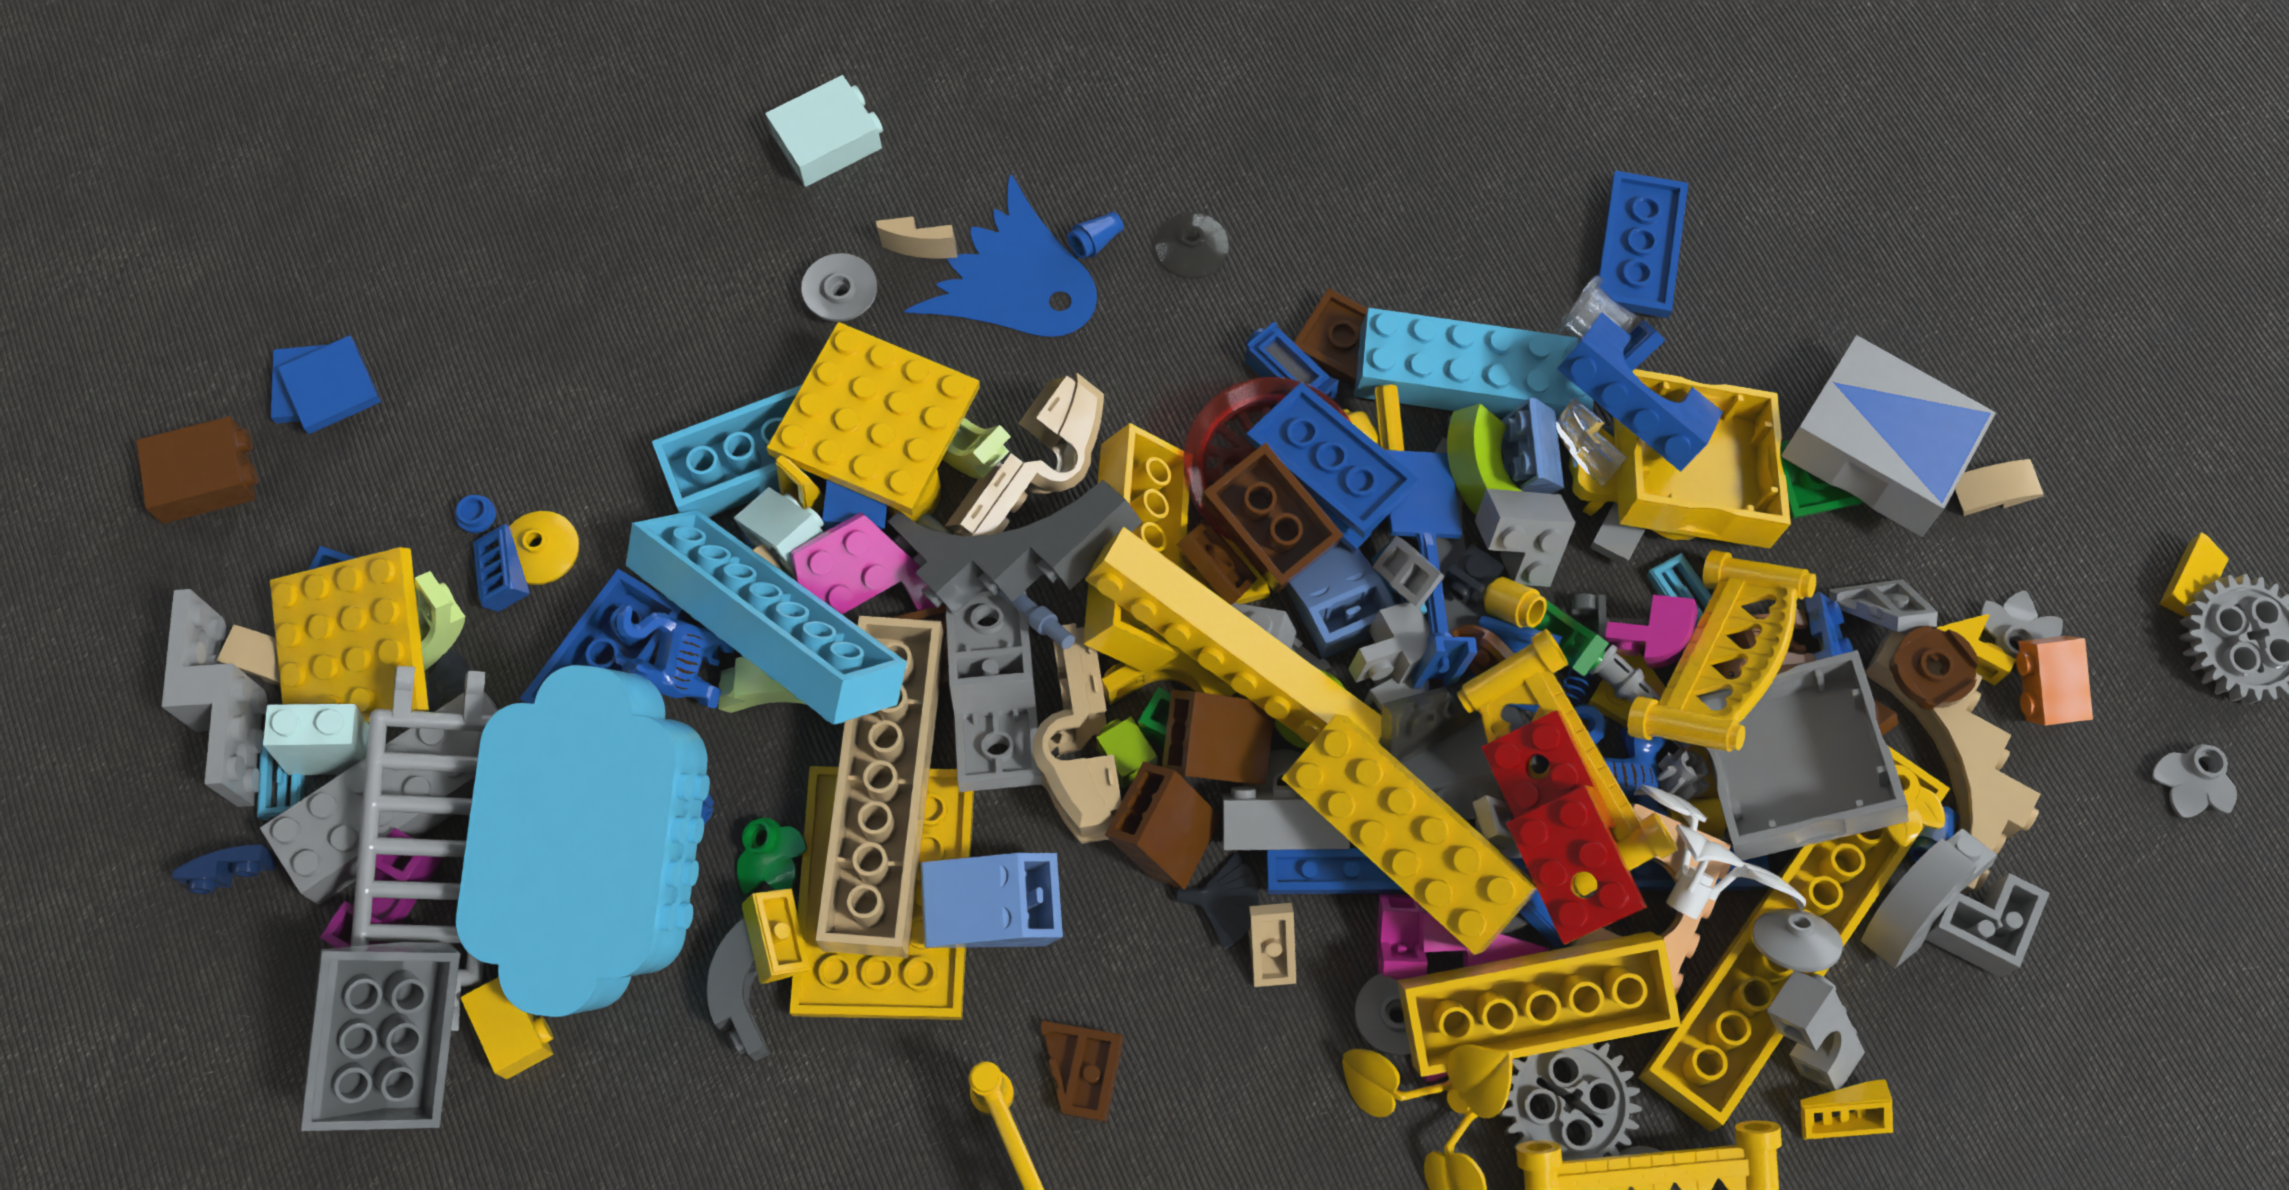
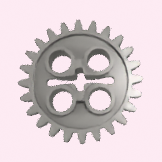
(2242, 638)
(1589, 1069)

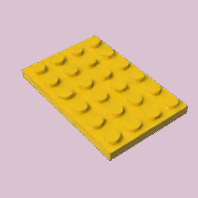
(875, 986)

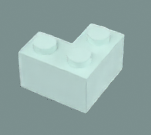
(779, 525)

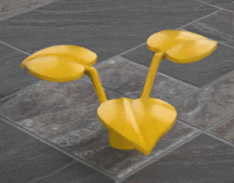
(1476, 1087)

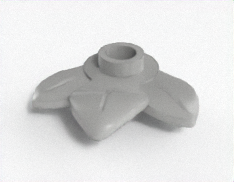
(2018, 622)
(2193, 786)

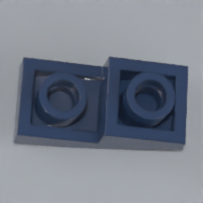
(218, 868)

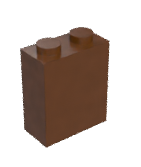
(196, 469)
(1218, 738)
(1163, 825)

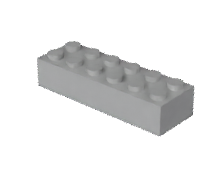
(322, 832)

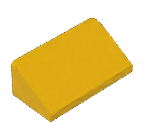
(2198, 567)
(775, 935)

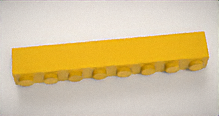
(1223, 639)

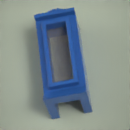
(1276, 355)

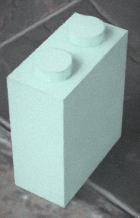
(825, 130)
(316, 737)

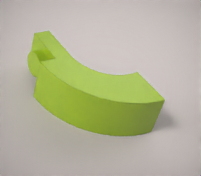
(1476, 455)

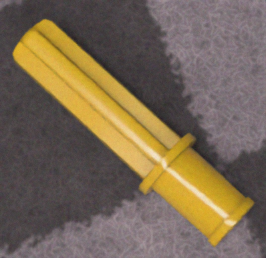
(1389, 417)

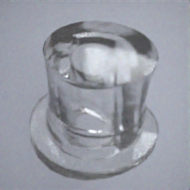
(1589, 306)

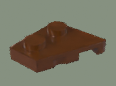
(1084, 1068)

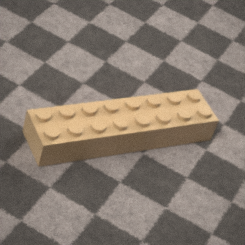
(882, 803)

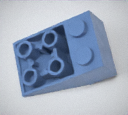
(1532, 448)
(1339, 599)
(991, 901)

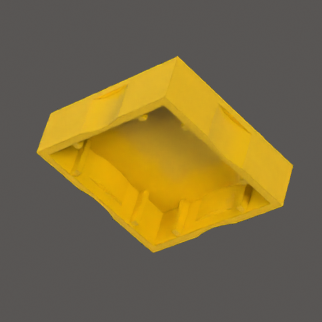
(1728, 490)

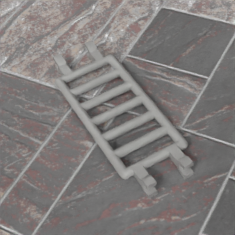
(374, 802)

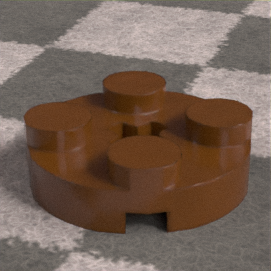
(1922, 686)

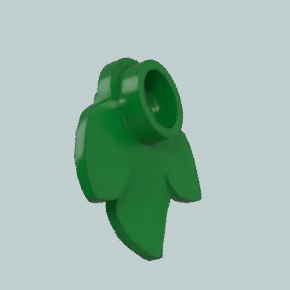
(772, 860)

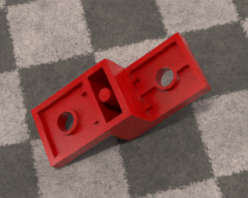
(1562, 827)

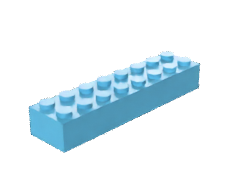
(766, 616)

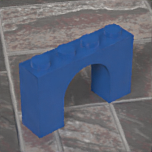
(1668, 427)

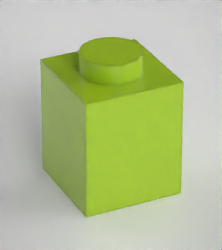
(1128, 747)

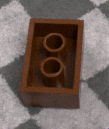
(1271, 517)

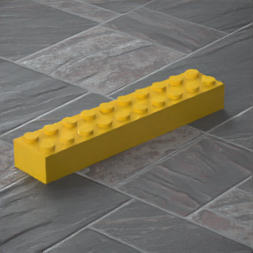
(1726, 1025)

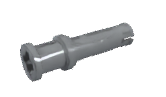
(1626, 681)

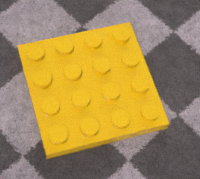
(874, 418)
(348, 631)

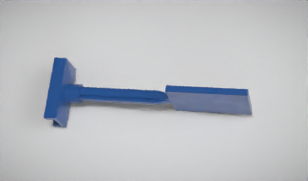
(1427, 515)

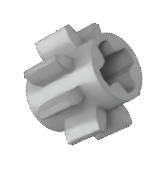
(1683, 774)

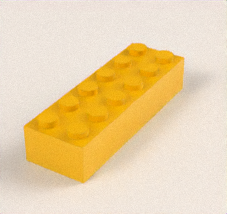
(1154, 484)
(1410, 833)
(1541, 1001)

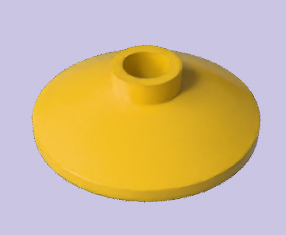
(555, 552)

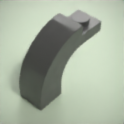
(729, 992)

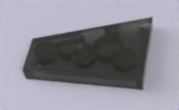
(1423, 720)

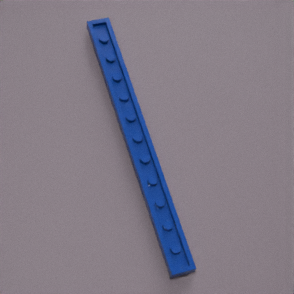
(1354, 873)

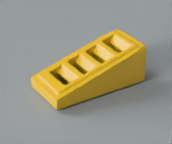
(798, 485)
(1872, 1113)

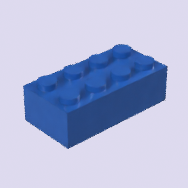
(596, 636)

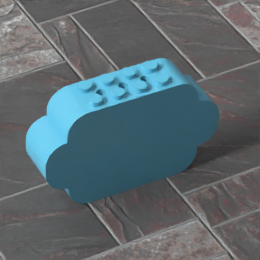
(582, 840)

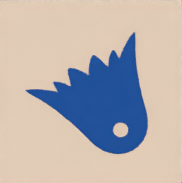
(1016, 277)

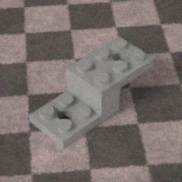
(992, 694)
(214, 698)

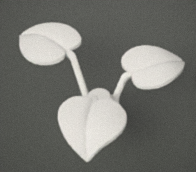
(1694, 885)

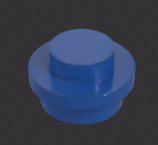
(475, 513)

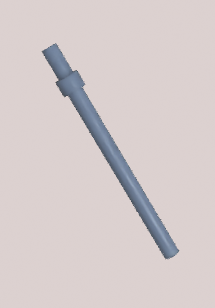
(1039, 617)

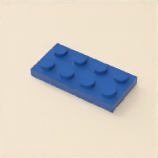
(1642, 242)
(1334, 459)

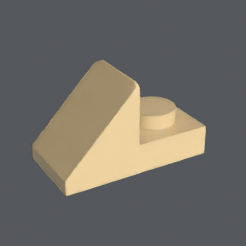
(1272, 944)

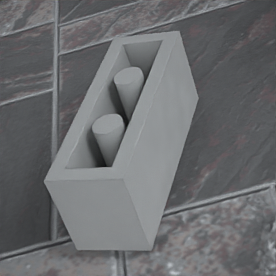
(1275, 822)

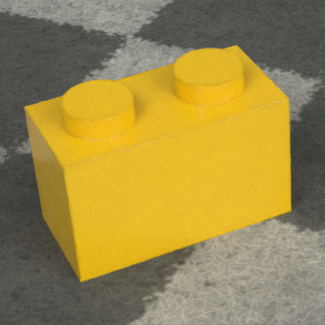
(507, 1034)

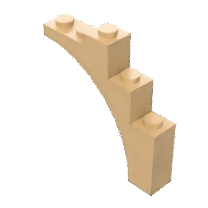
(1974, 752)

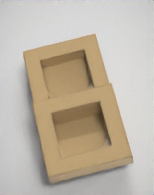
(903, 238)
(1997, 485)
(251, 653)

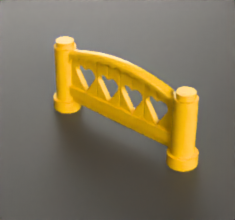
(1735, 583)
(1530, 680)
(993, 1095)
(1741, 1166)

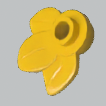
(1923, 809)

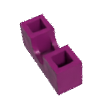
(384, 909)

